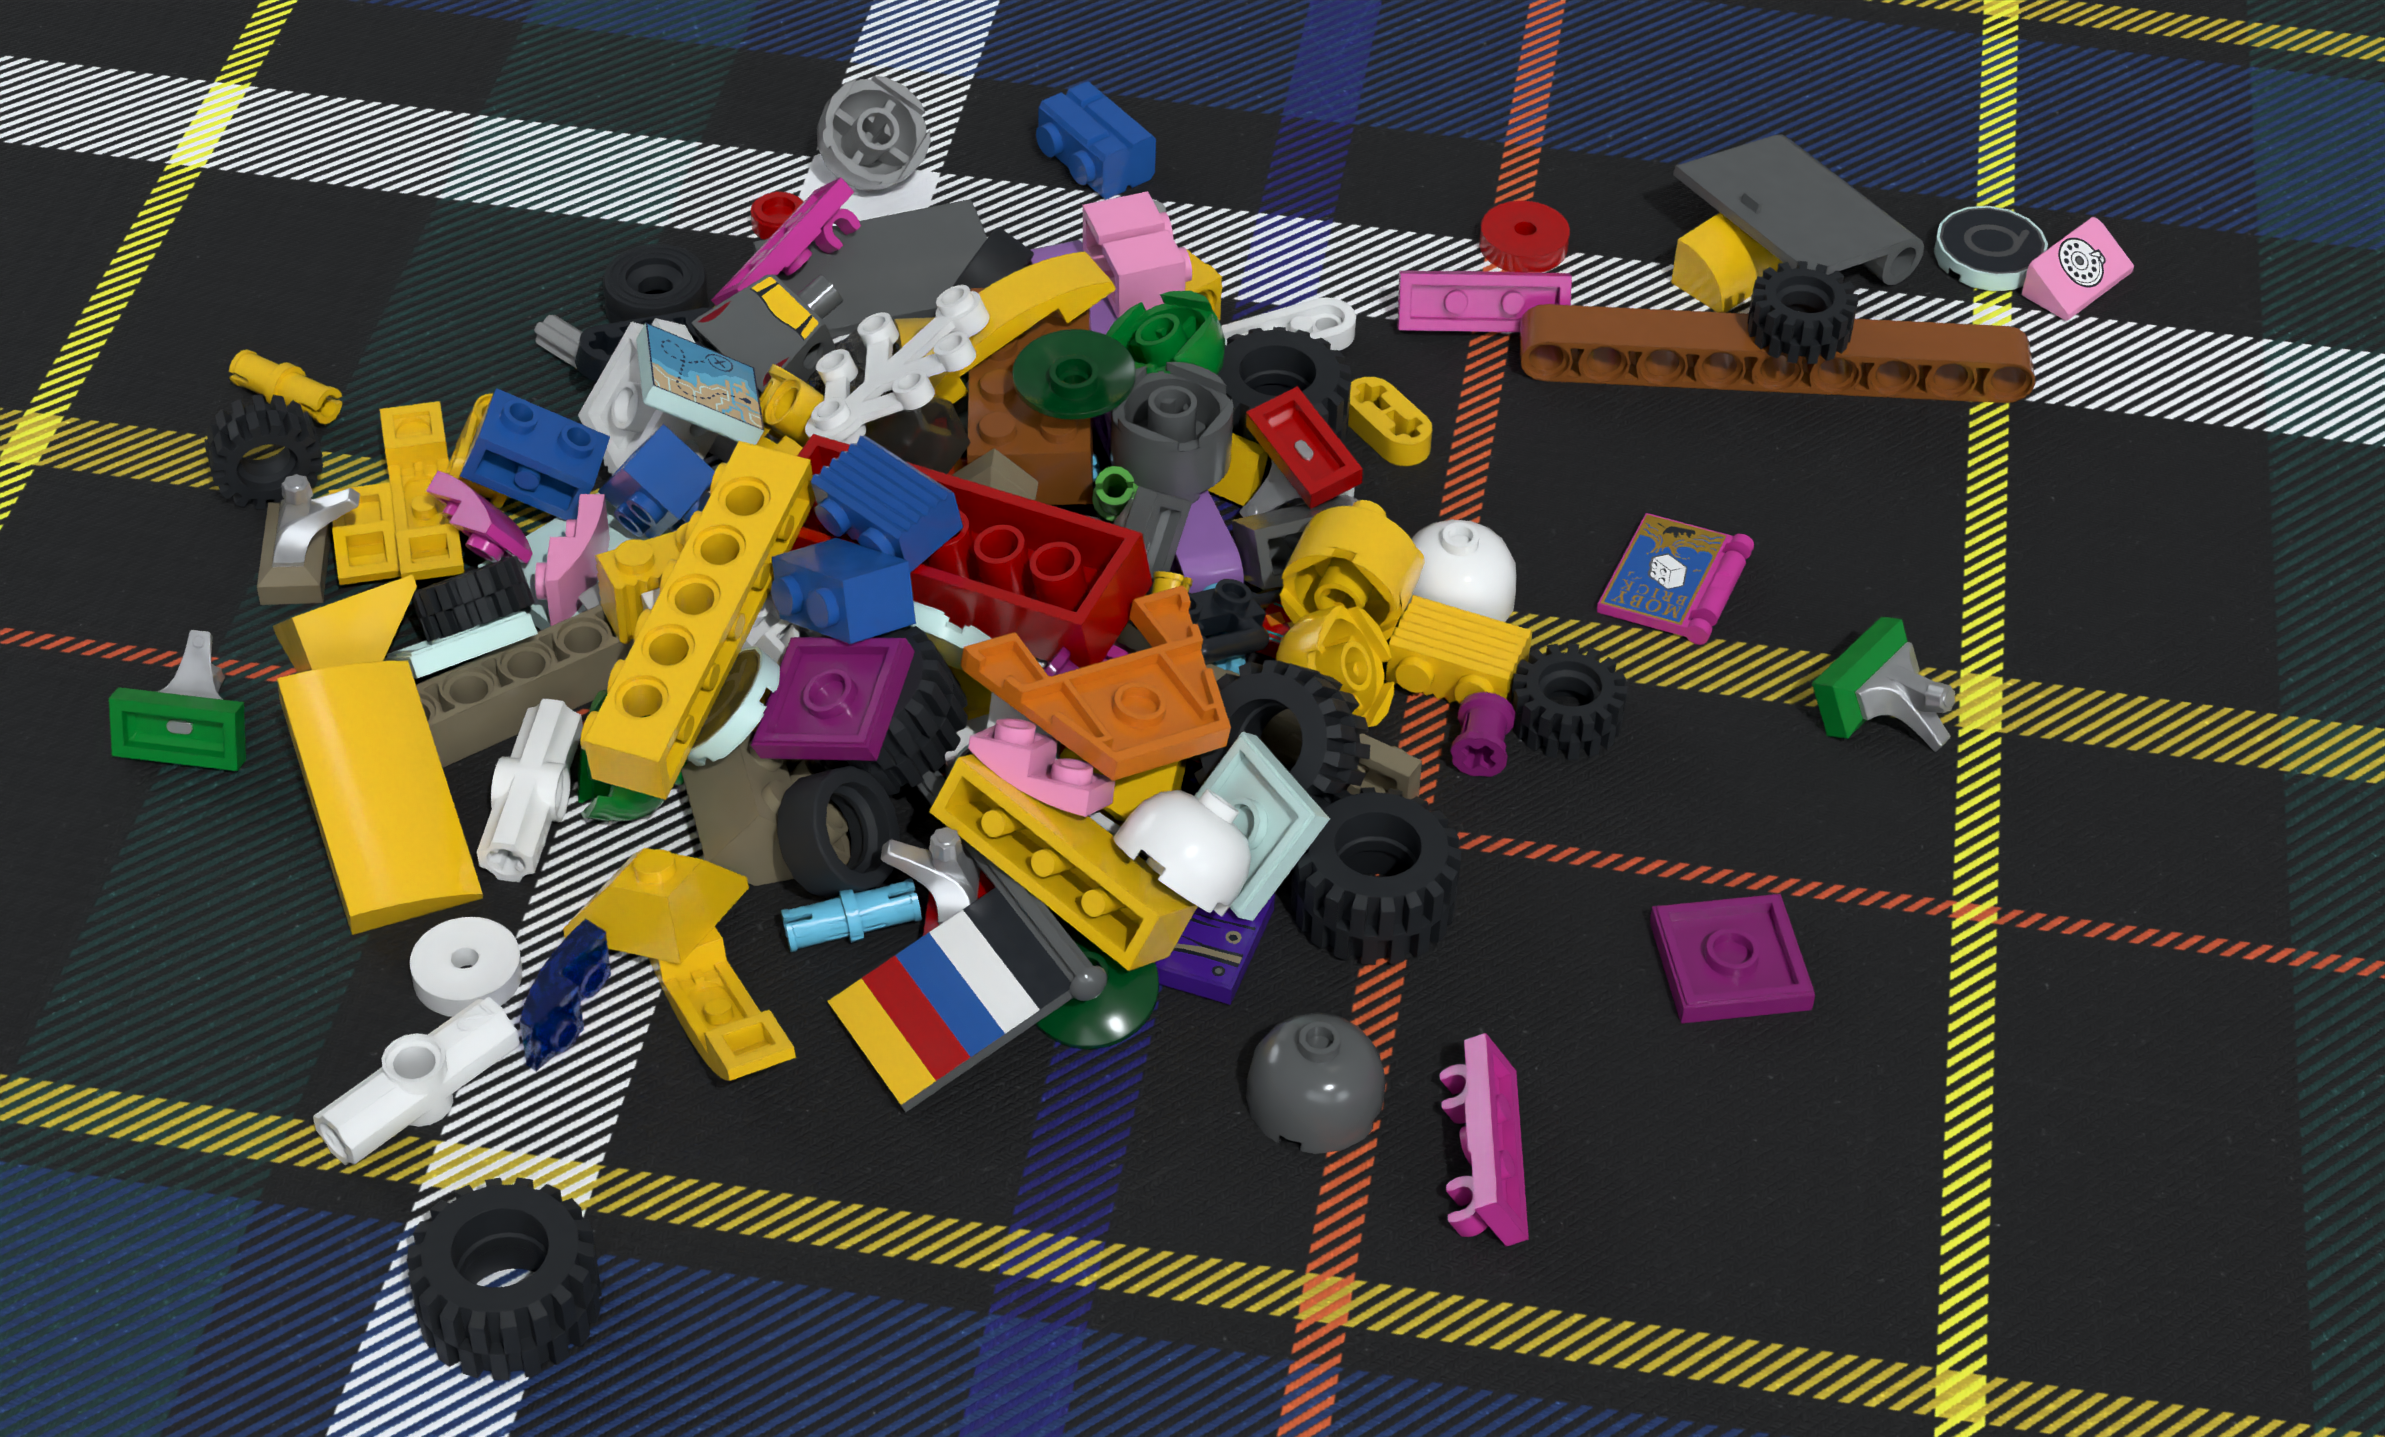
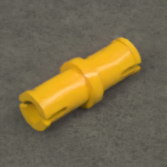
(286, 381)

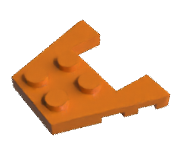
(1123, 710)

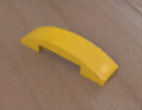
(1024, 298)
(414, 454)
(720, 1012)

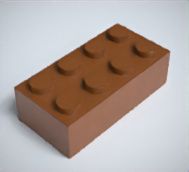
(1045, 447)

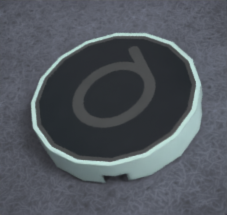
(1988, 247)
(737, 706)

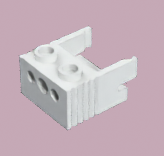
(618, 405)

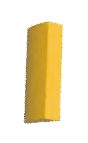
(378, 792)

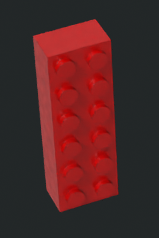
(1020, 567)

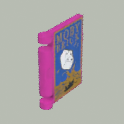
(1676, 576)

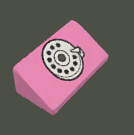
(2076, 270)

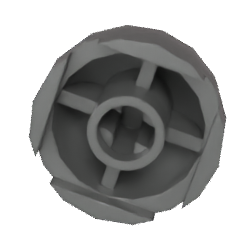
(1316, 1083)

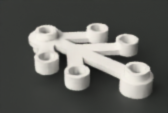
(906, 372)

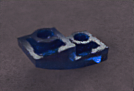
(553, 1006)

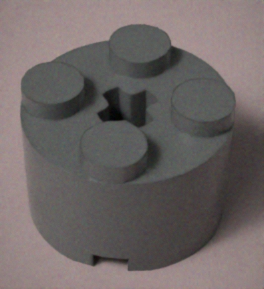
(1174, 430)

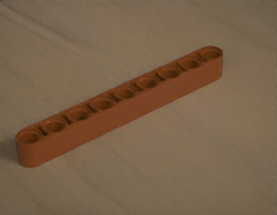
(1718, 353)

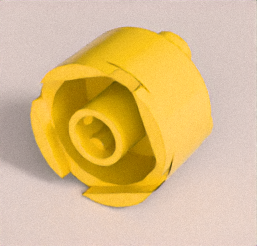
(1352, 561)

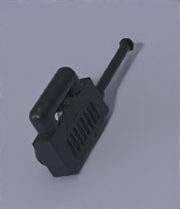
(1235, 610)

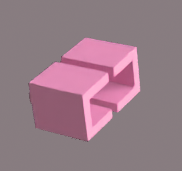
(1135, 250)

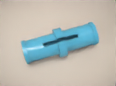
(851, 915)

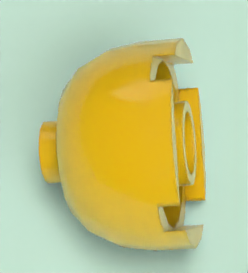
(1349, 649)

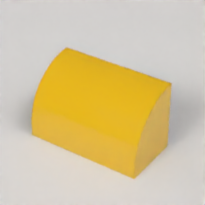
(1720, 263)

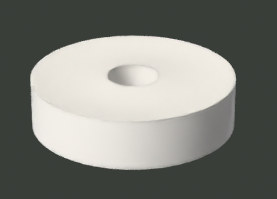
(463, 942)

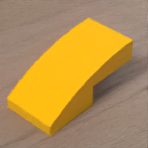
(367, 537)

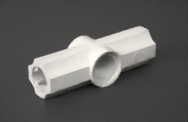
(530, 790)
(416, 1080)

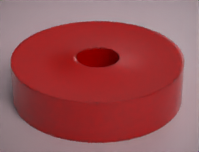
(1524, 237)

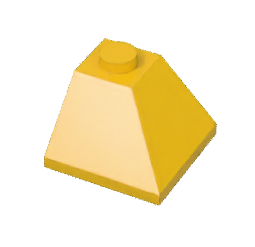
(347, 630)
(661, 904)

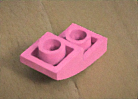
(571, 559)
(1030, 765)

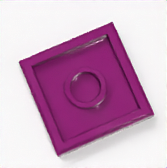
(833, 699)
(1731, 958)

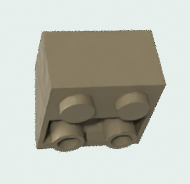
(738, 808)

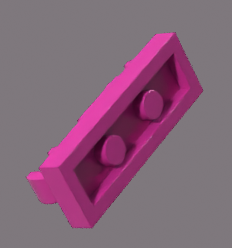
(788, 245)
(1475, 299)
(1489, 1142)

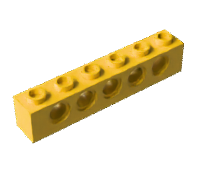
(698, 621)

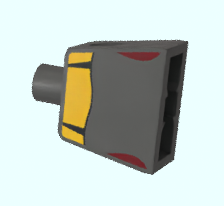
(772, 326)

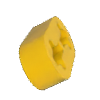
(1394, 416)

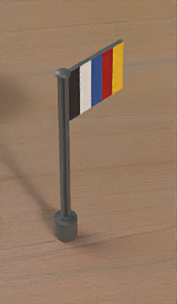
(964, 985)

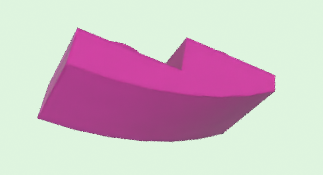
(488, 528)

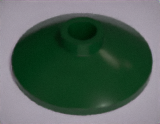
(1074, 374)
(1114, 1013)

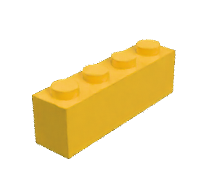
(1065, 864)

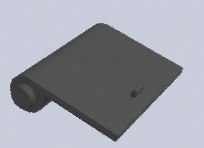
(1802, 209)

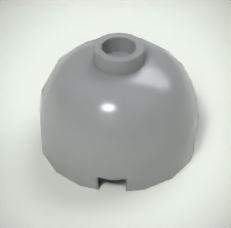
(873, 133)

